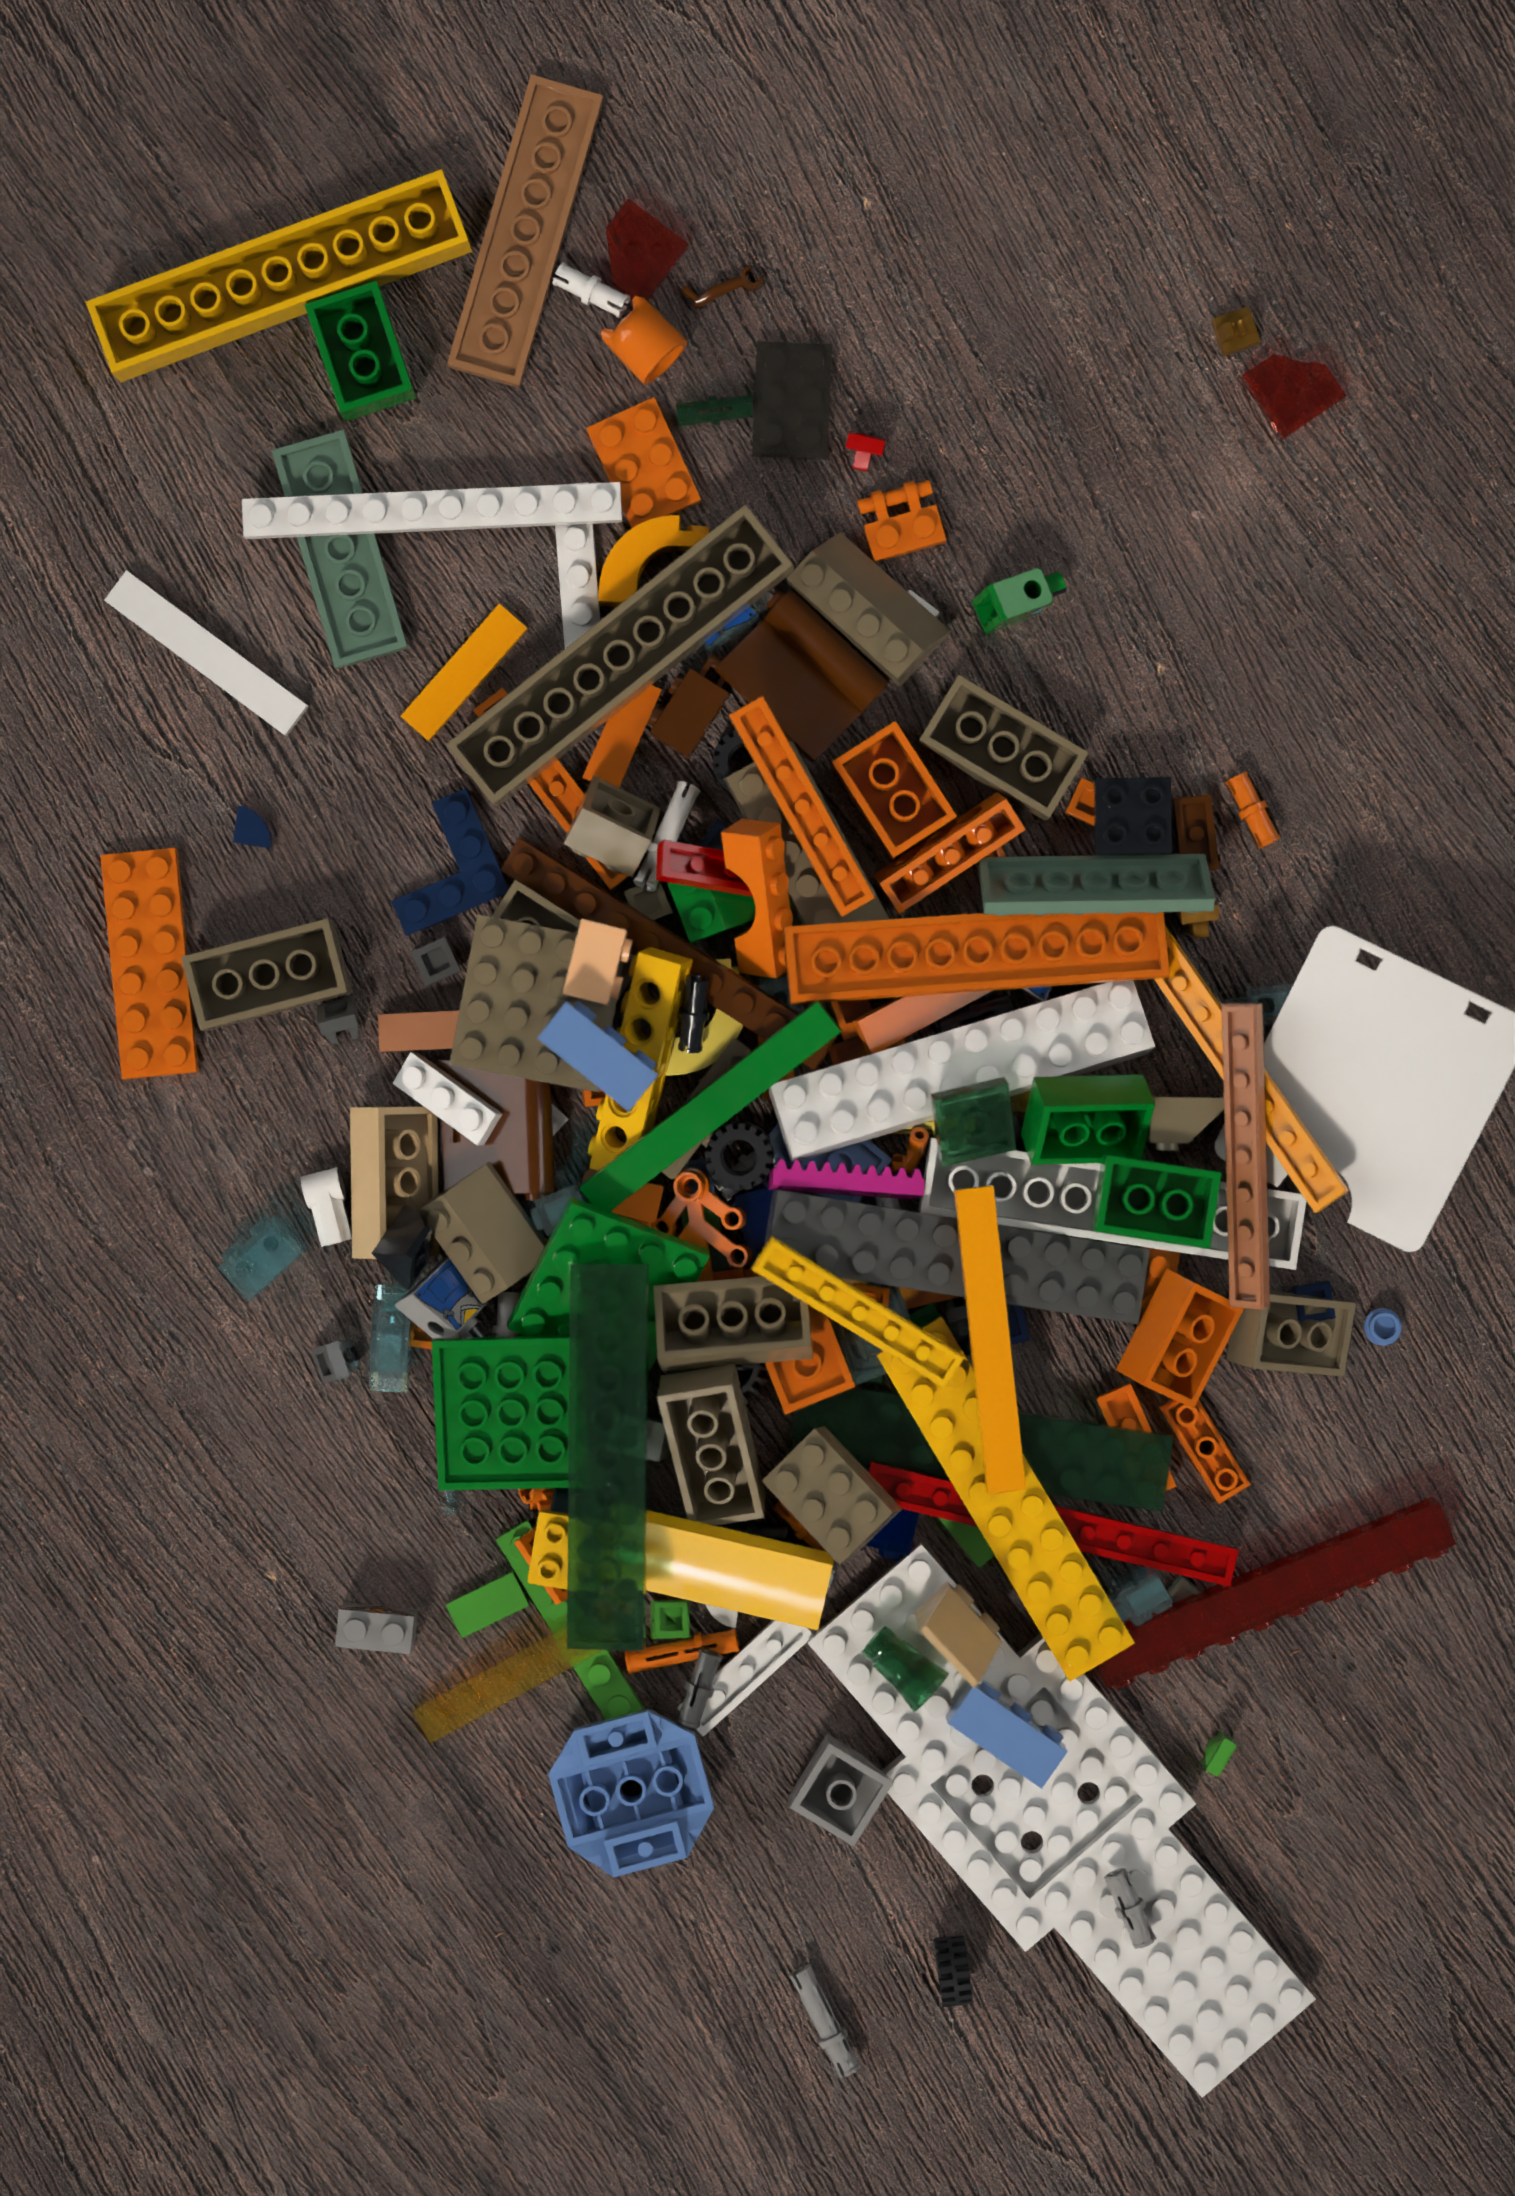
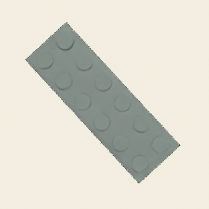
(342, 569)
(1095, 884)

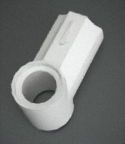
(325, 1195)

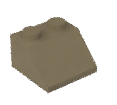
(612, 827)
(1180, 1120)

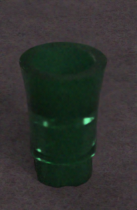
(904, 1667)

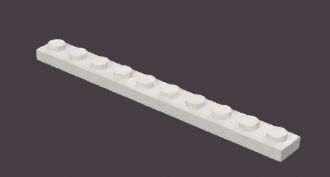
(432, 510)

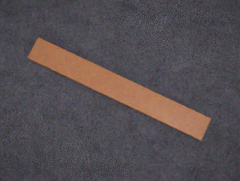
(1245, 1155)

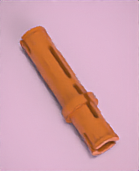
(638, 1660)

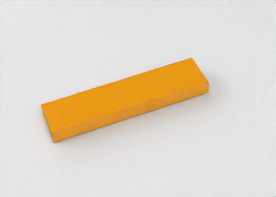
(464, 672)

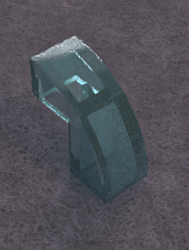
(390, 1342)

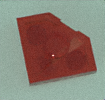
(641, 251)
(1292, 392)

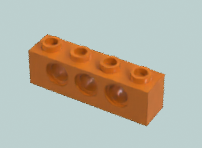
(948, 852)

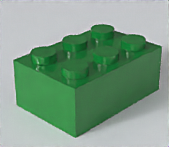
(360, 351)
(1086, 1117)
(1156, 1201)

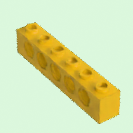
(668, 974)

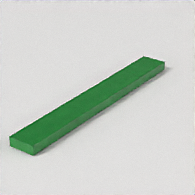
(711, 1107)

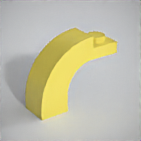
(716, 1038)

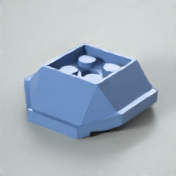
(624, 1830)

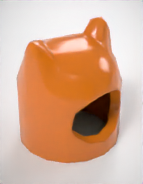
(645, 341)

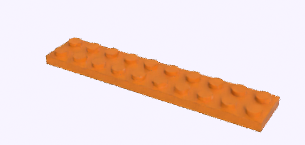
(971, 954)

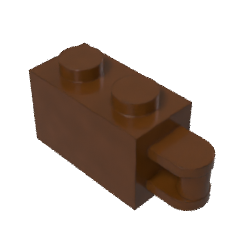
(690, 710)

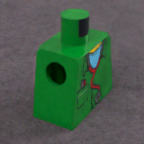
(1017, 598)

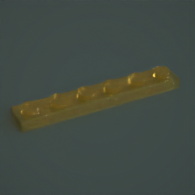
(498, 1684)

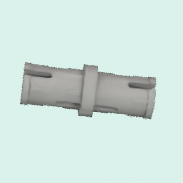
(1130, 1908)

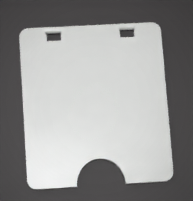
(1386, 1079)

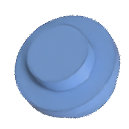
(1382, 1326)

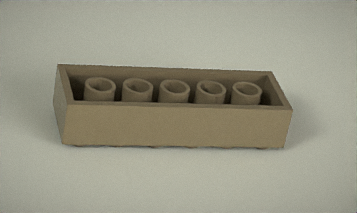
(805, 887)

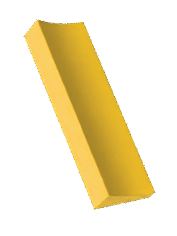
(736, 1570)

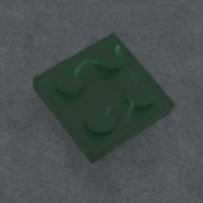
(973, 1121)

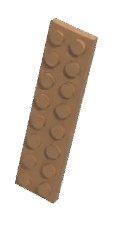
(525, 231)

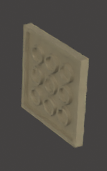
(510, 998)

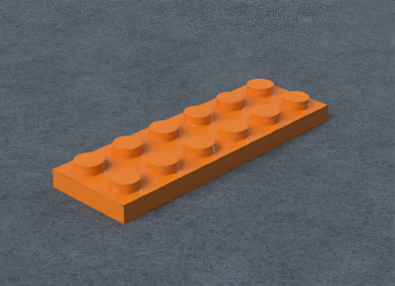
(146, 963)

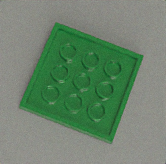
(599, 1236)
(501, 1412)

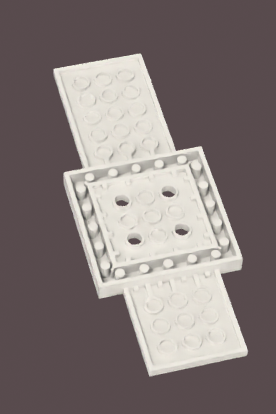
(1209, 1980)

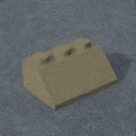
(484, 1232)

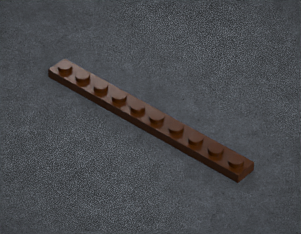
(591, 902)

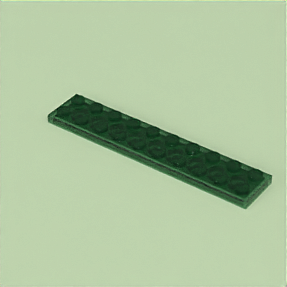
(1065, 1454)
(607, 1456)

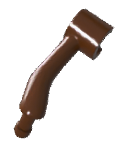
(723, 288)

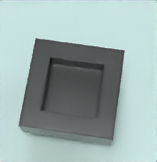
(436, 961)

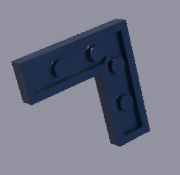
(479, 874)

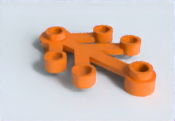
(698, 1229)

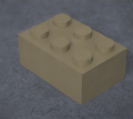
(831, 1494)

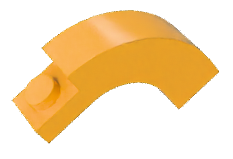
(637, 549)

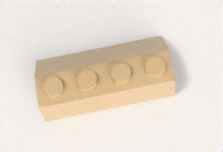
(390, 1160)

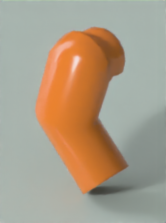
(914, 1153)

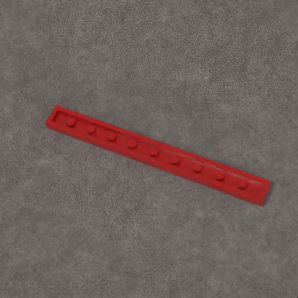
(1090, 1531)

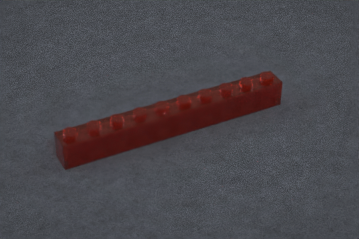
(1282, 1589)

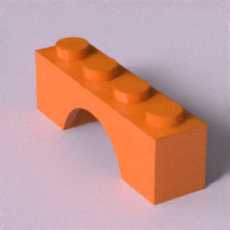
(757, 856)

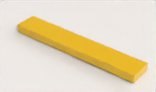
(857, 1311)

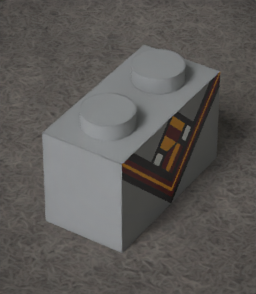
(376, 1628)

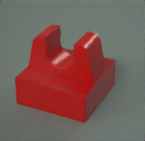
(864, 446)

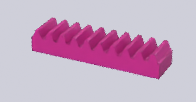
(844, 1183)

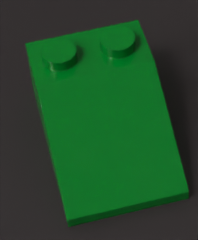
(711, 911)

